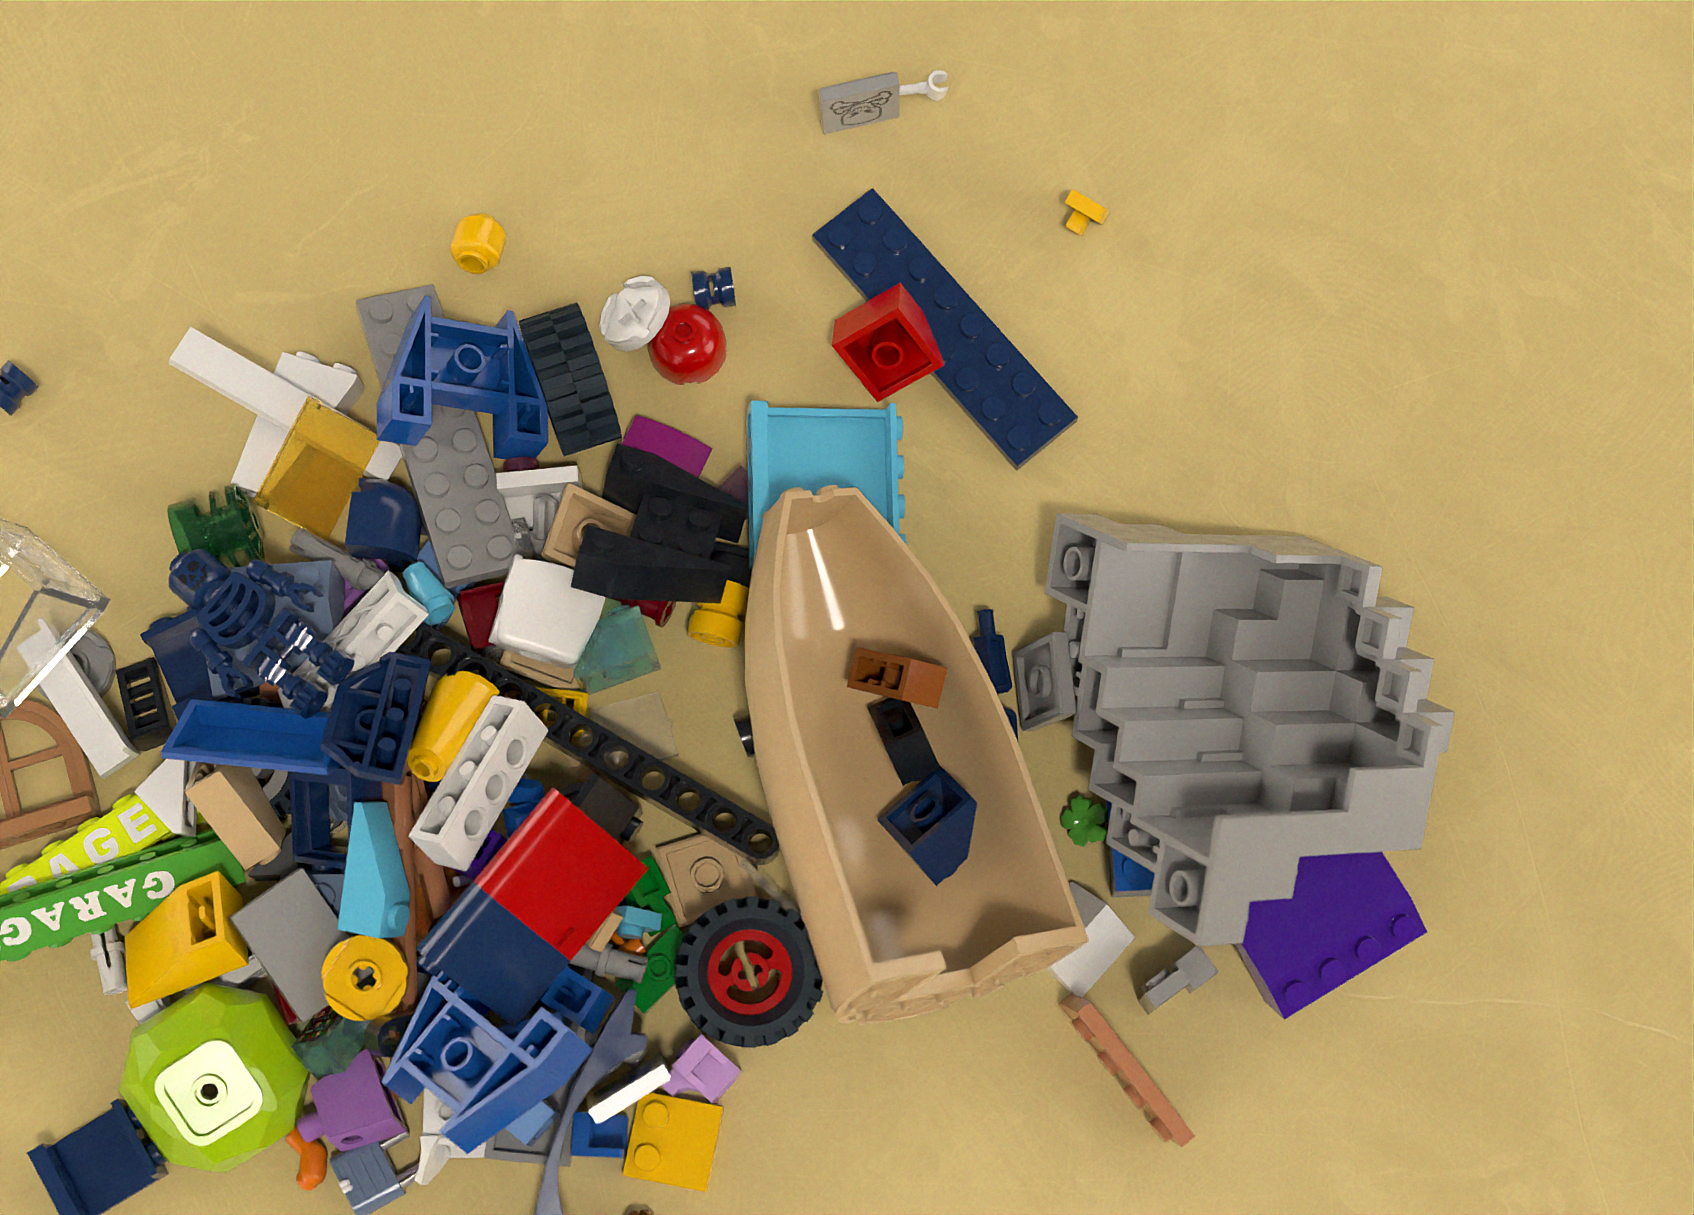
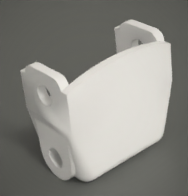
(543, 614)

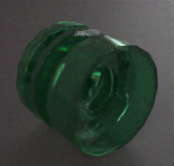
(222, 531)

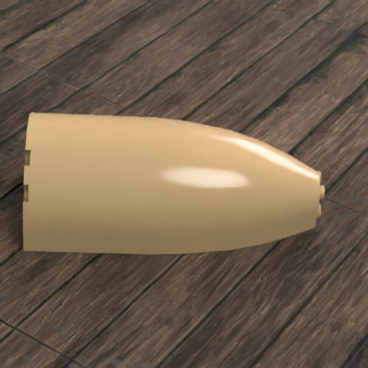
(881, 931)

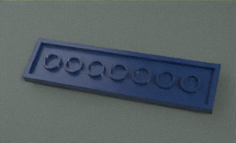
(980, 363)

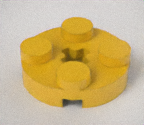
(340, 980)

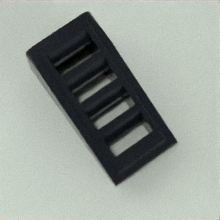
(155, 728)

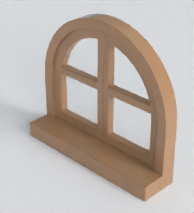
(56, 817)

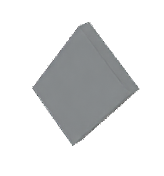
(290, 937)

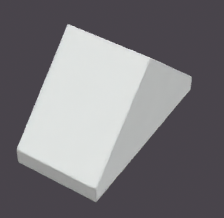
(166, 797)

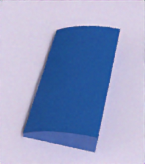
(250, 737)

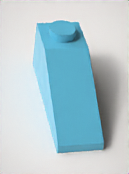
(374, 879)

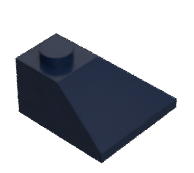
(933, 824)

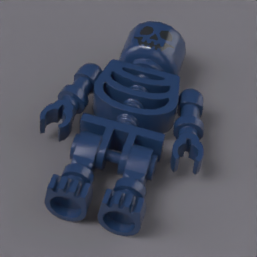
(229, 605)

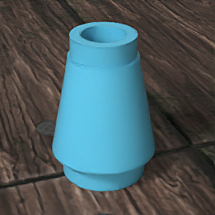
(429, 592)

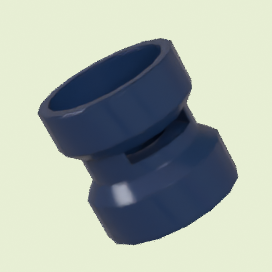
(722, 286)
(14, 387)

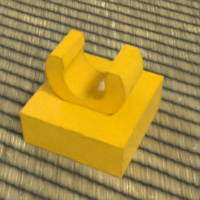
(1084, 211)

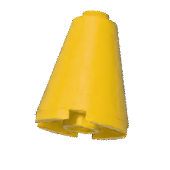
(447, 722)

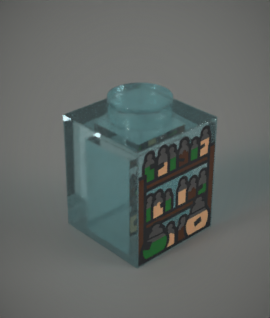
(329, 1043)

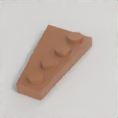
(1119, 1061)

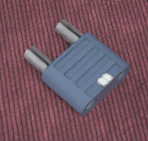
(370, 1176)

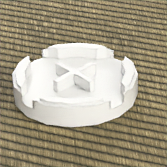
(635, 313)

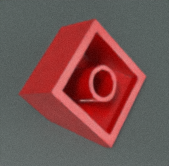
(887, 342)

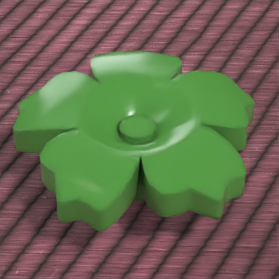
(1085, 821)

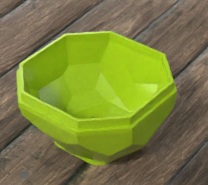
(222, 1040)

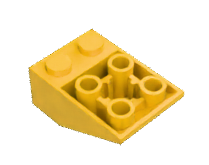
(185, 941)

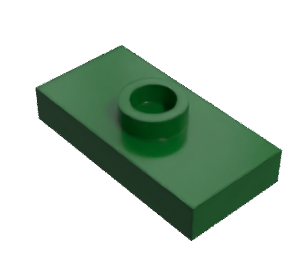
(659, 971)

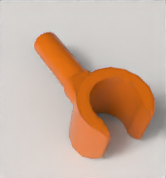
(631, 946)

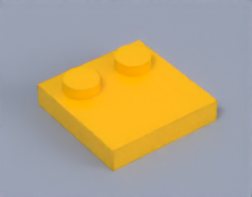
(673, 1141)

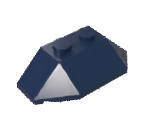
(377, 717)

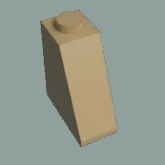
(237, 811)

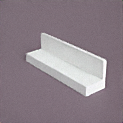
(87, 716)

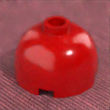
(688, 345)

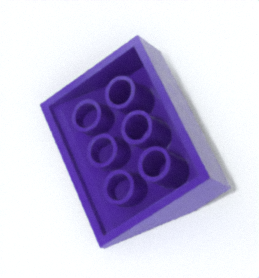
(1335, 926)

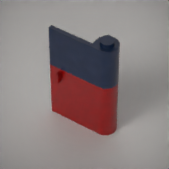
(531, 908)

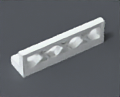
(368, 632)

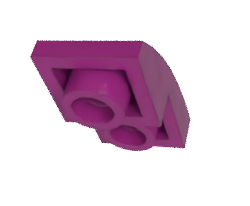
(668, 444)

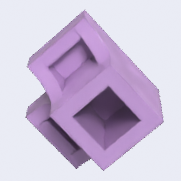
(702, 1070)

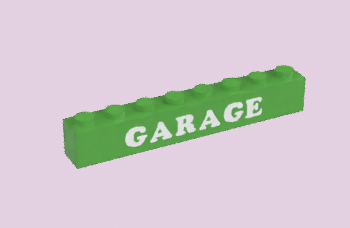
(108, 893)

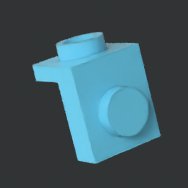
(636, 921)

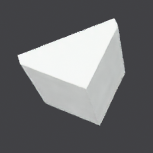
(1107, 940)

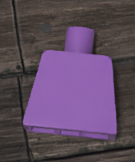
(353, 1106)

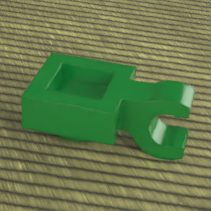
(649, 895)

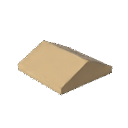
(573, 515)

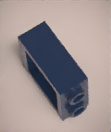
(311, 815)

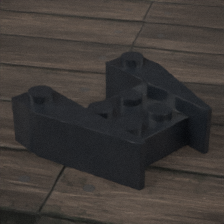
(669, 539)

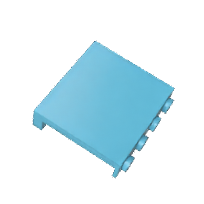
(819, 450)

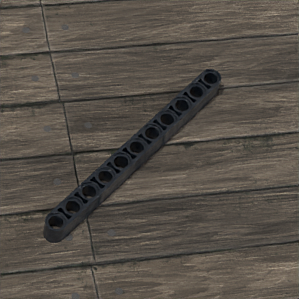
(603, 744)

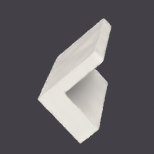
(522, 488)

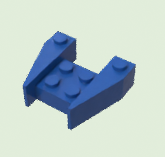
(467, 370)
(477, 1066)

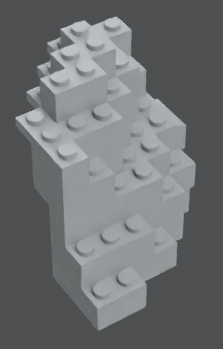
(1242, 709)

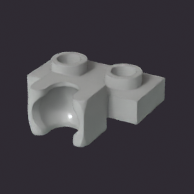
(1189, 973)

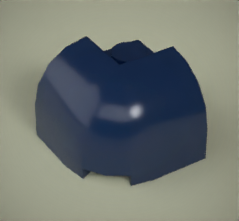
(384, 524)

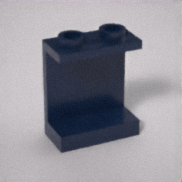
(181, 664)
(99, 1163)

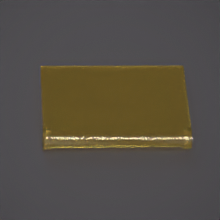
(317, 468)

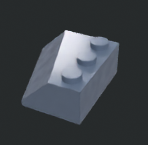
(323, 621)

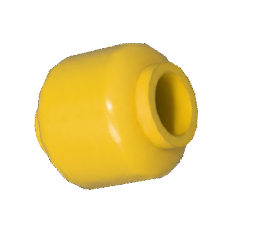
(478, 243)

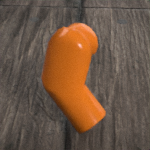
(312, 1160)

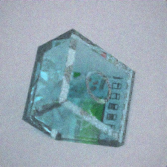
(616, 651)

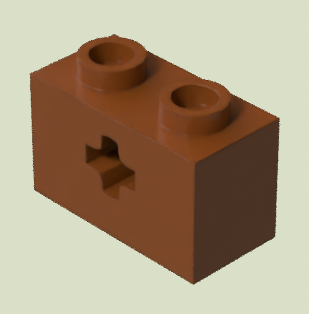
(897, 677)

